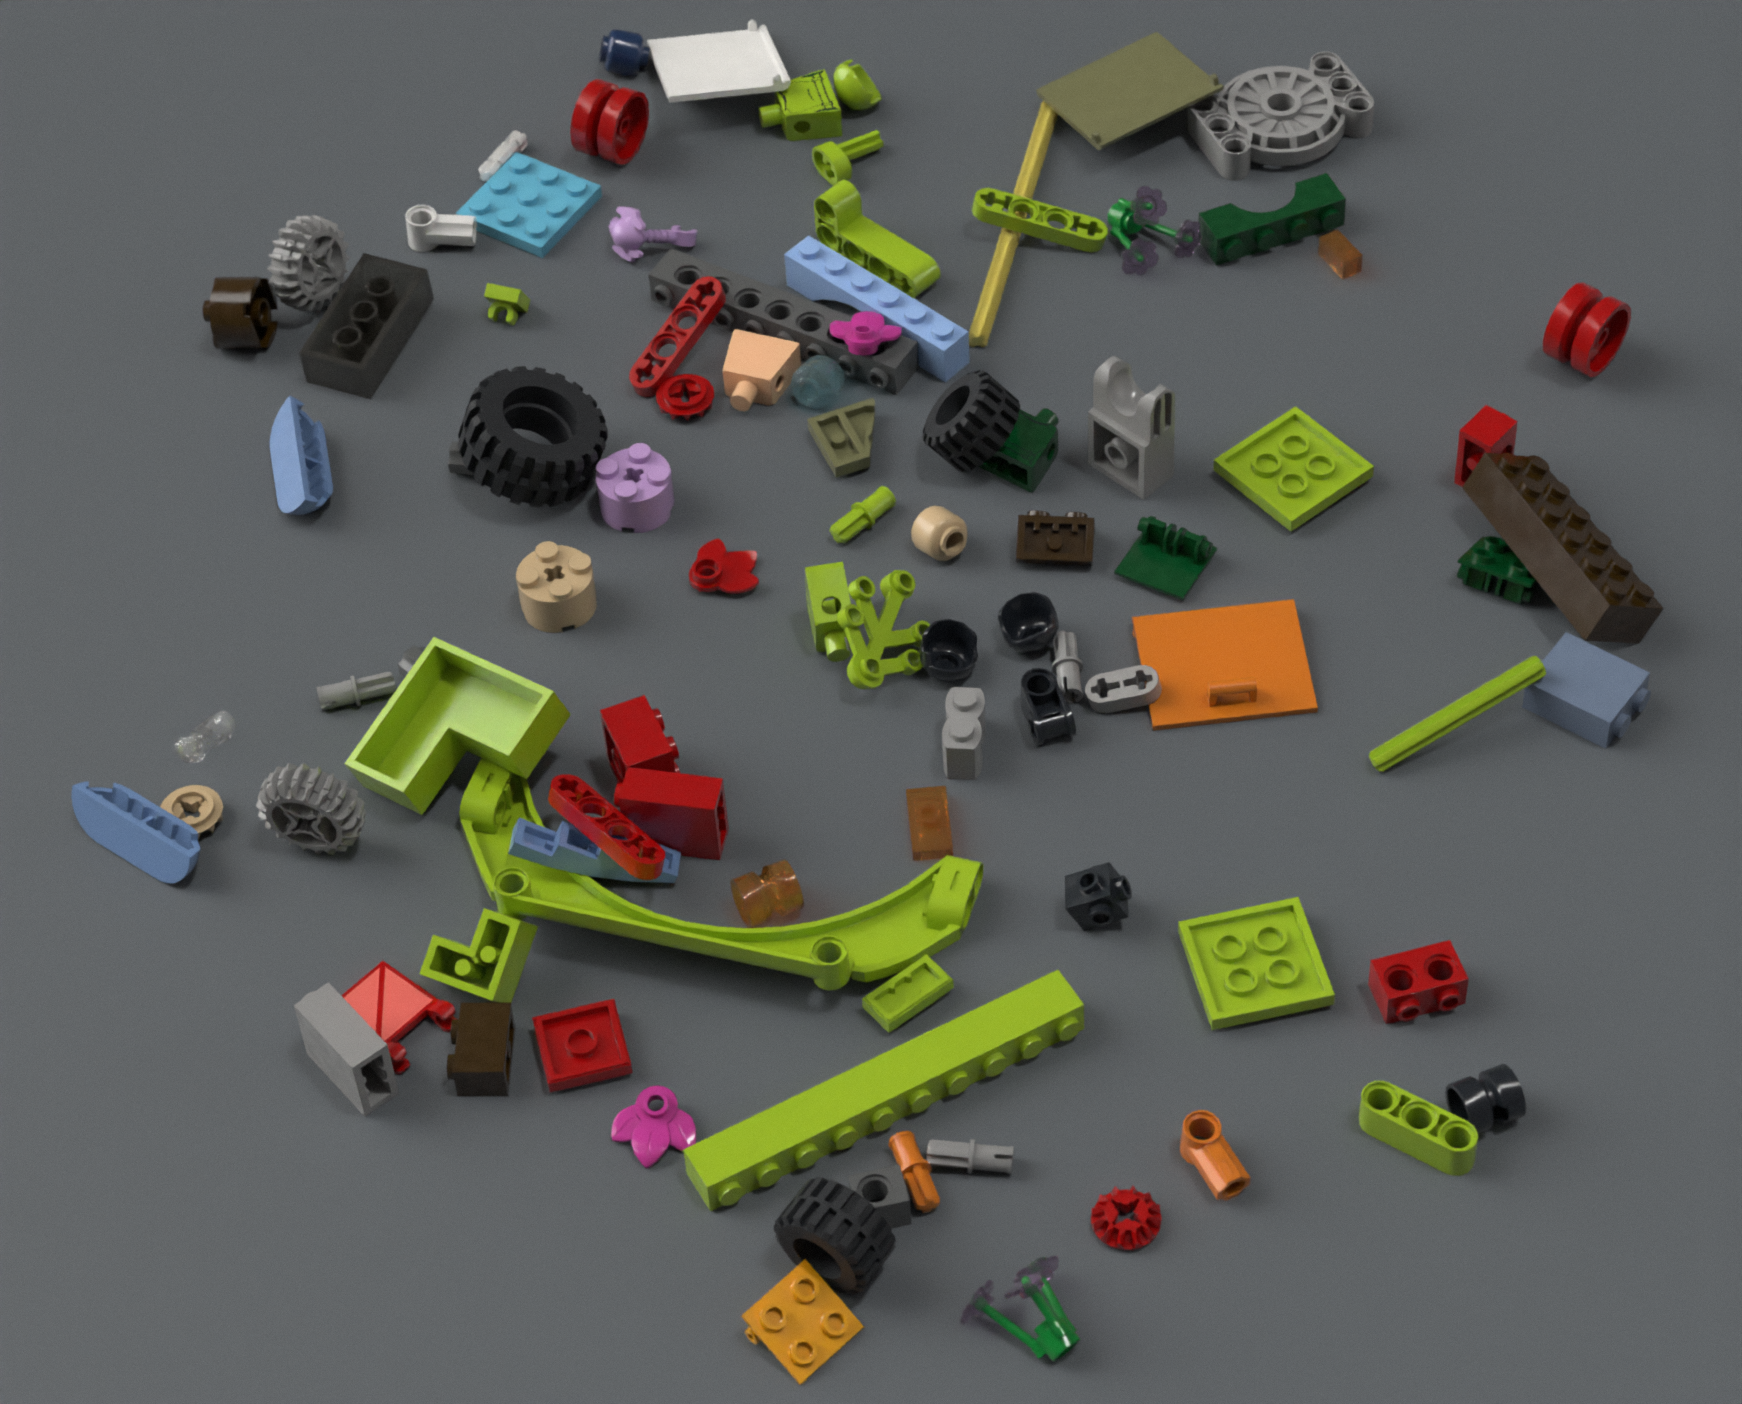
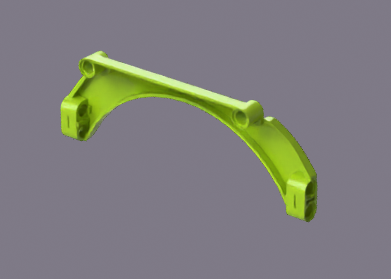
(855, 944)

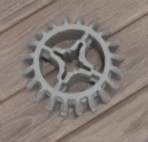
(308, 263)
(311, 808)

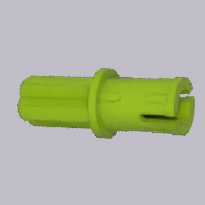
(863, 515)

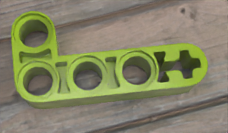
(869, 245)

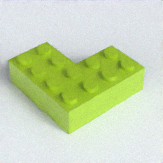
(452, 707)

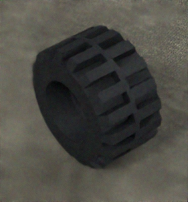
(971, 420)
(835, 1234)

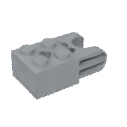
(1131, 430)

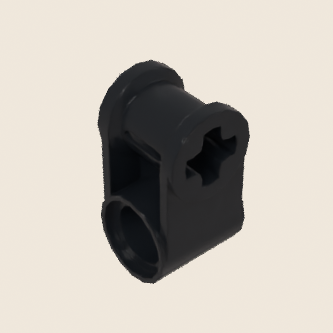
(1045, 706)

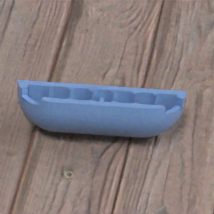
(299, 460)
(137, 830)

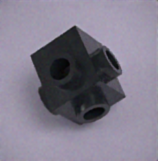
(1097, 896)

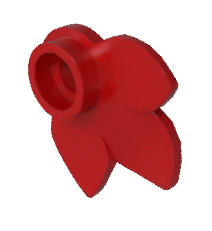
(723, 570)

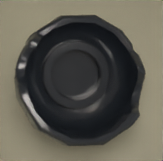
(1028, 622)
(948, 650)

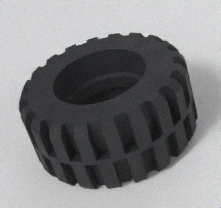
(522, 467)

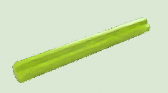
(1457, 713)

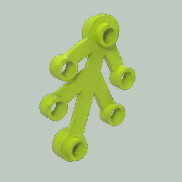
(865, 666)

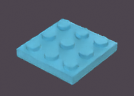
(530, 204)

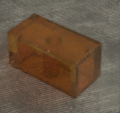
(1340, 254)

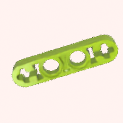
(1040, 216)

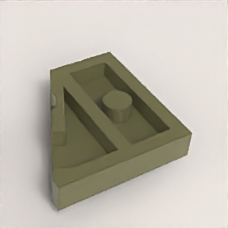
(845, 436)

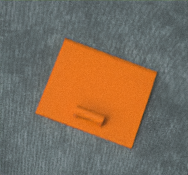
(1226, 664)

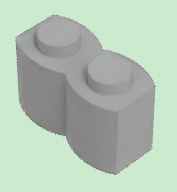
(963, 733)

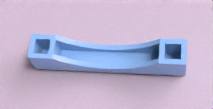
(827, 275)

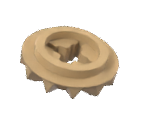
(194, 799)

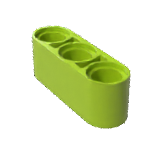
(1430, 1144)

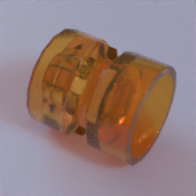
(767, 893)

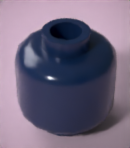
(623, 52)

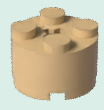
(556, 587)

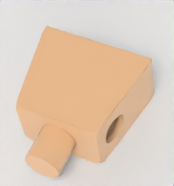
(758, 368)

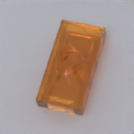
(929, 823)

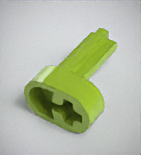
(834, 160)

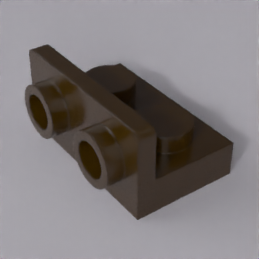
(1055, 538)

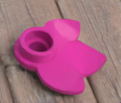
(864, 332)
(654, 1130)

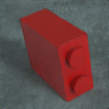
(676, 810)

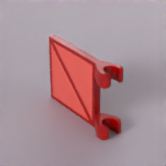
(395, 1006)

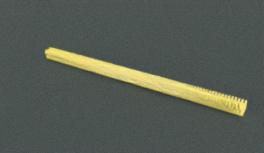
(1009, 239)

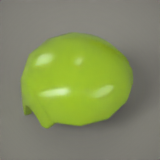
(855, 86)

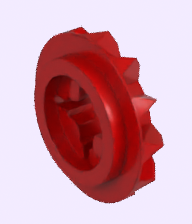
(671, 391)
(1128, 1233)

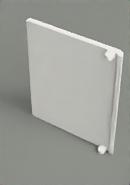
(719, 64)

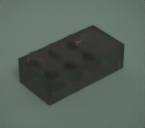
(366, 326)

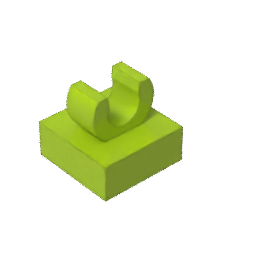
(506, 299)

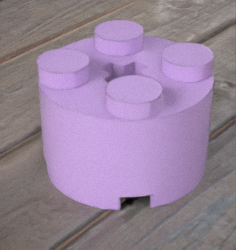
(635, 489)

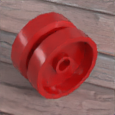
(609, 121)
(1586, 329)

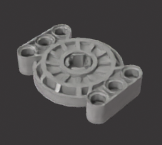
(1281, 115)

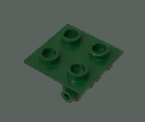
(1494, 557)
(1166, 558)

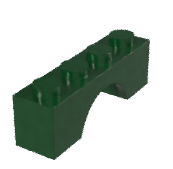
(1236, 233)

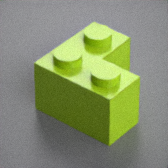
(491, 962)

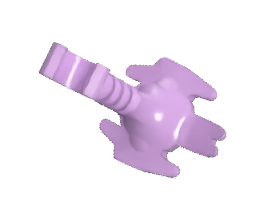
(630, 234)

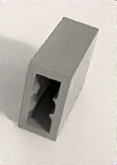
(346, 1049)

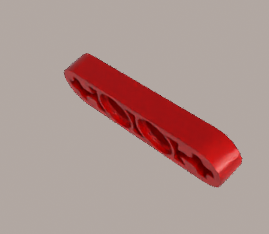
(672, 334)
(637, 855)

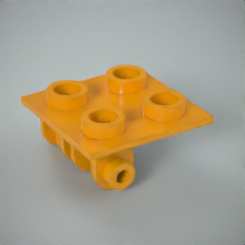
(801, 1322)

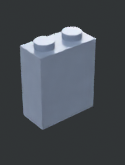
(1588, 691)

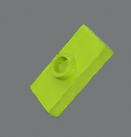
(907, 993)

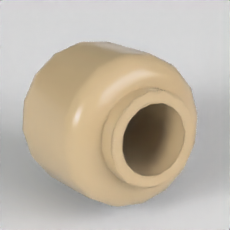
(939, 533)

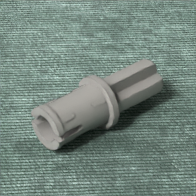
(1067, 666)
(355, 690)
(970, 1156)

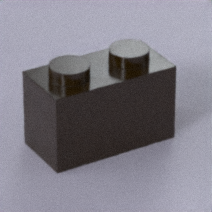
(482, 1049)

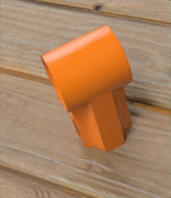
(1212, 1156)

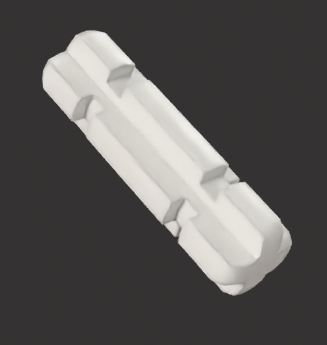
(514, 143)

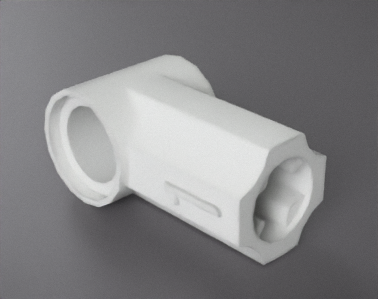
(429, 229)

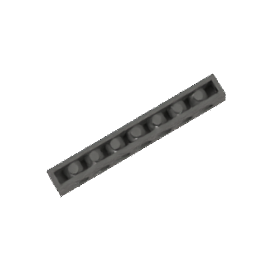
(781, 315)

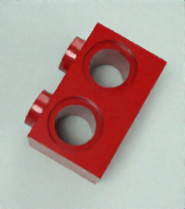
(1428, 978)

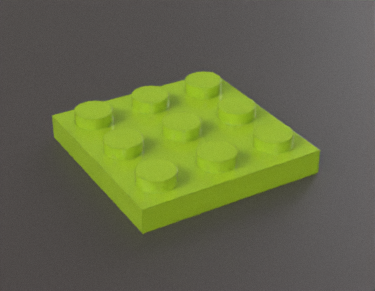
(1293, 468)
(1255, 963)

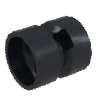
(1491, 1098)

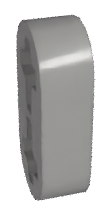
(1123, 689)

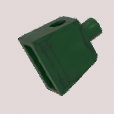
(1027, 450)

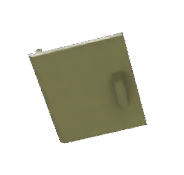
(1128, 90)

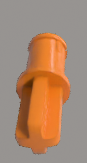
(914, 1171)

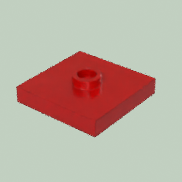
(582, 1045)

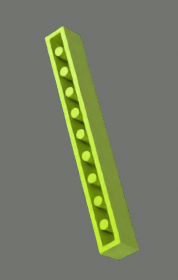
(883, 1090)

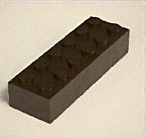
(1563, 548)

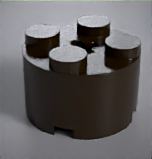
(241, 312)

